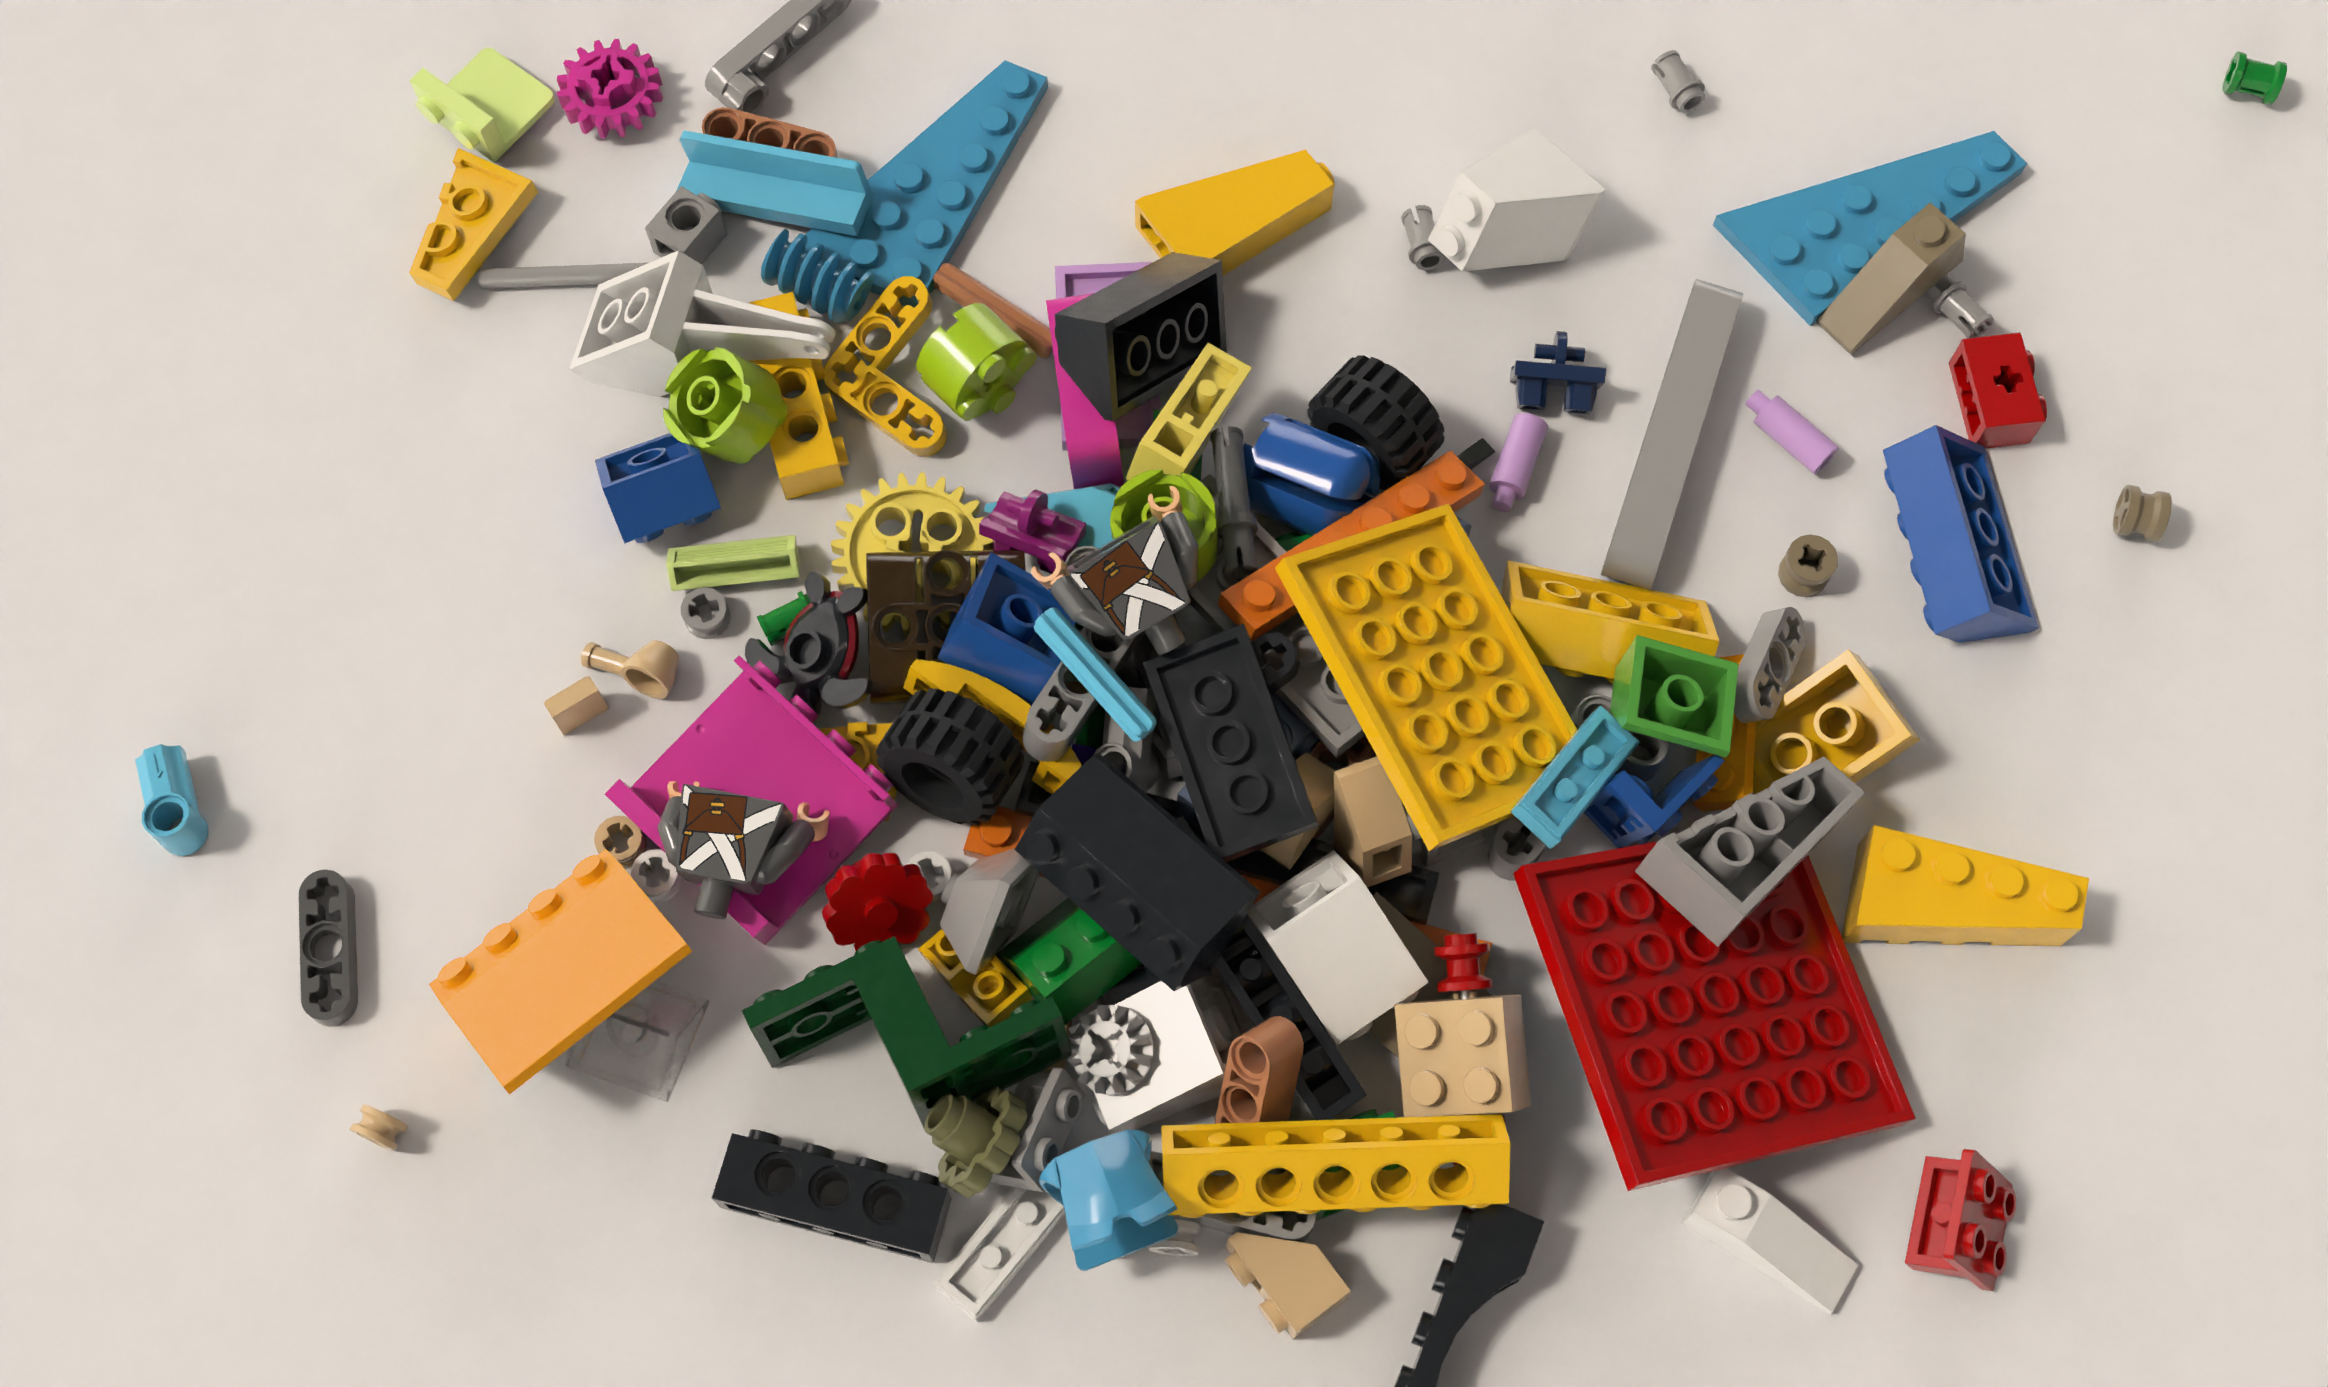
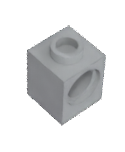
(683, 210)

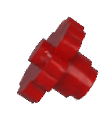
(877, 901)

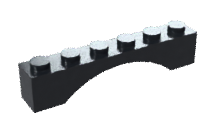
(1489, 1259)

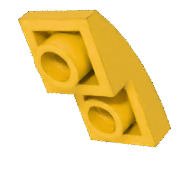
(988, 994)

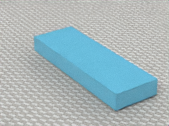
(1575, 777)

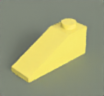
(1191, 414)

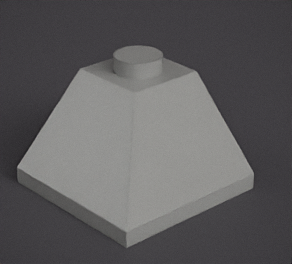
(986, 906)

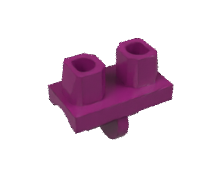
(1032, 528)

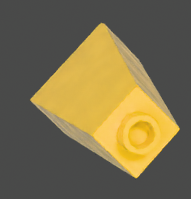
(1238, 210)

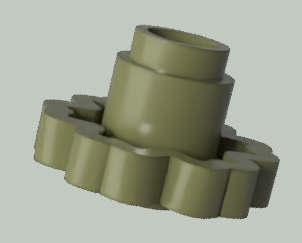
(975, 1137)

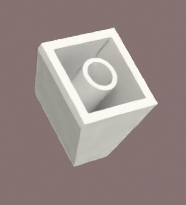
(1516, 207)
(1337, 947)
(1189, 1056)

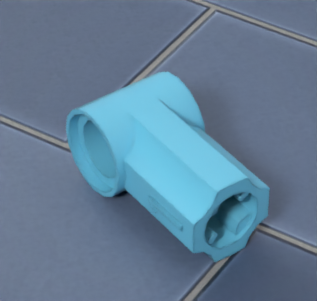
(168, 797)

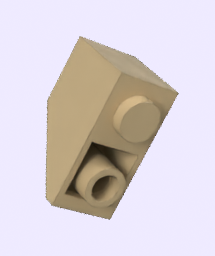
(1371, 823)
(1290, 1277)

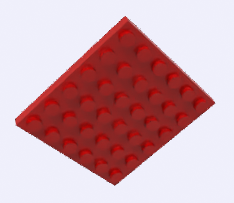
(1704, 1046)

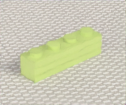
(733, 562)

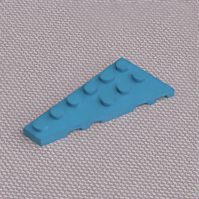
(938, 183)
(1826, 233)

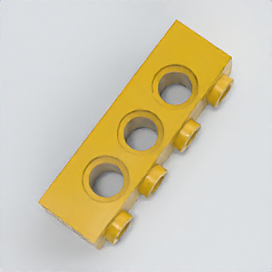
(817, 462)

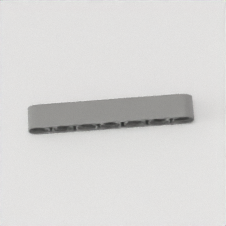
(1672, 435)

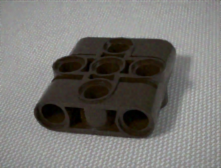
(893, 590)

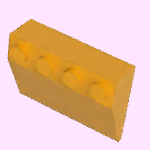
(558, 969)

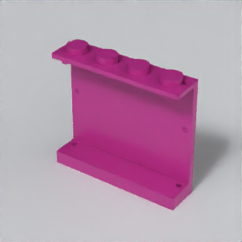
(771, 751)

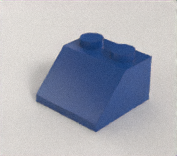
(656, 487)
(997, 631)

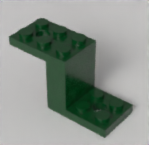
(883, 989)

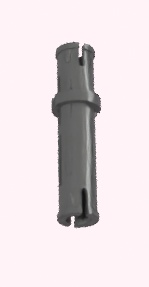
(1236, 522)

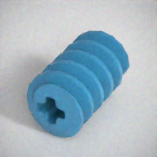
(814, 279)

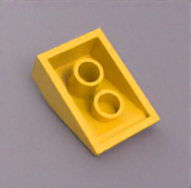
(1834, 716)

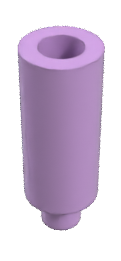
(1792, 431)
(1517, 460)

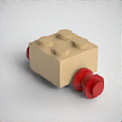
(1462, 1050)

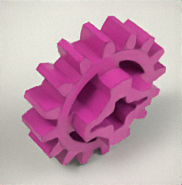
(610, 86)

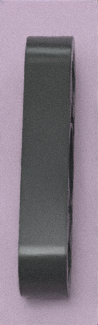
(315, 986)

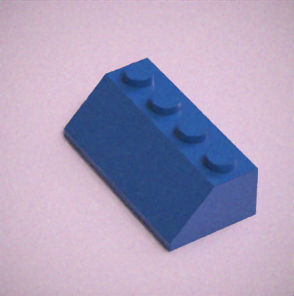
(1958, 537)

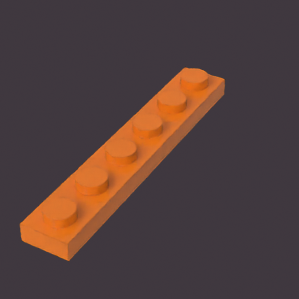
(1262, 598)

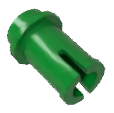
(776, 622)

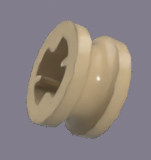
(613, 825)
(378, 1127)

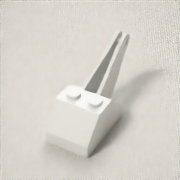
(667, 310)

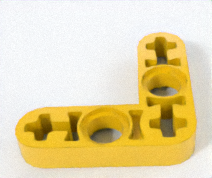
(872, 380)

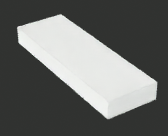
(999, 1249)

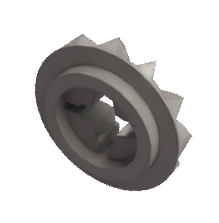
(1133, 1049)

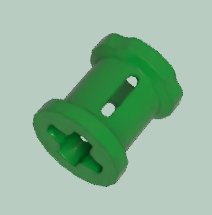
(2254, 77)

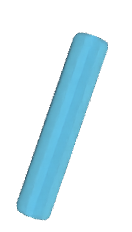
(1095, 674)

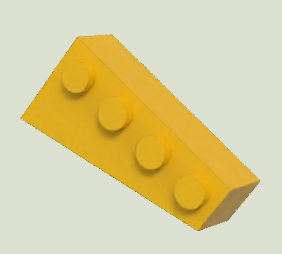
(1955, 895)

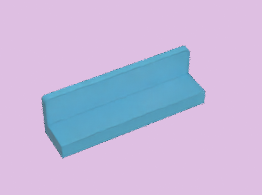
(777, 183)

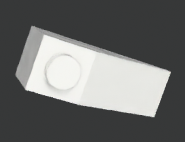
(1770, 1238)

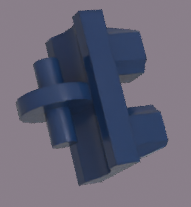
(1579, 381)

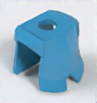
(1110, 1197)

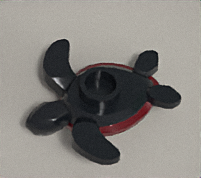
(820, 648)

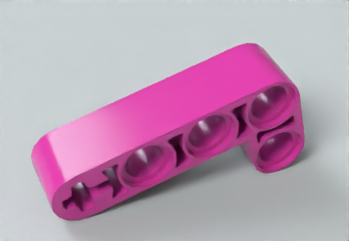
(1089, 438)

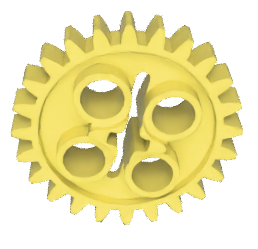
(901, 505)

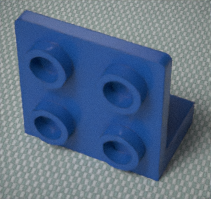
(1631, 814)

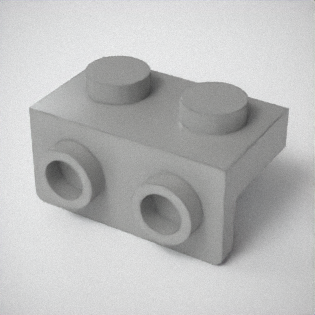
(1051, 1111)

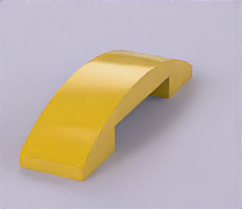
(998, 700)

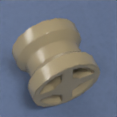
(2142, 513)
(1806, 578)

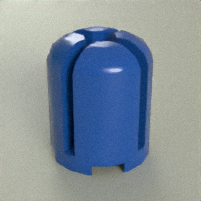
(1307, 475)

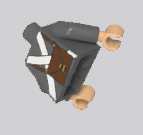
(1133, 579)
(732, 841)

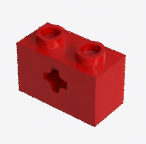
(1997, 390)

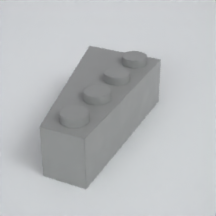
(1739, 856)

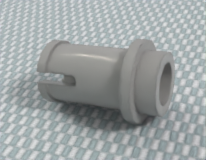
(1683, 89)
(1422, 252)

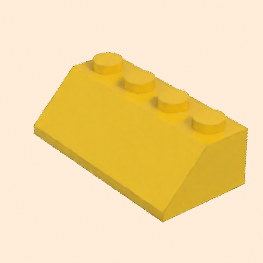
(1591, 622)

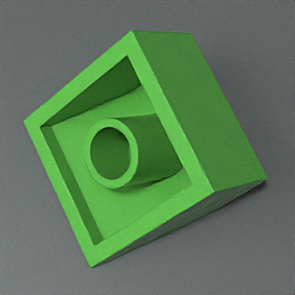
(1675, 695)

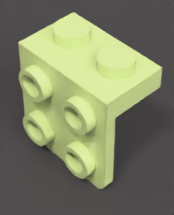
(484, 103)

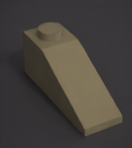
(1894, 278)

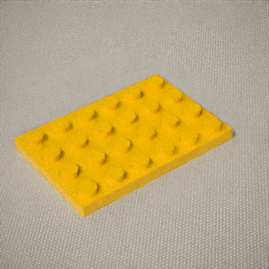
(1431, 669)

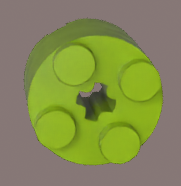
(975, 362)
(723, 404)
(1198, 506)

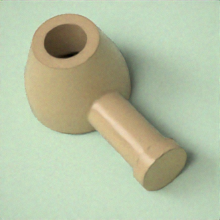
(648, 670)

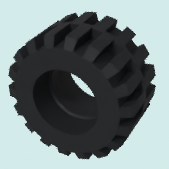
(1382, 412)
(950, 756)

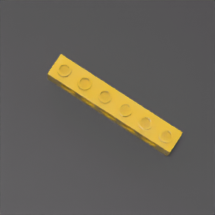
(1358, 1145)

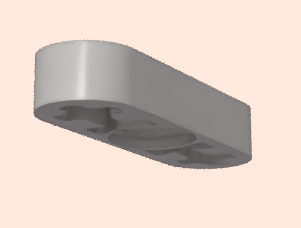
(1768, 664)

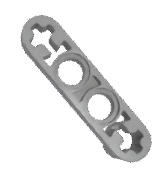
(739, 73)

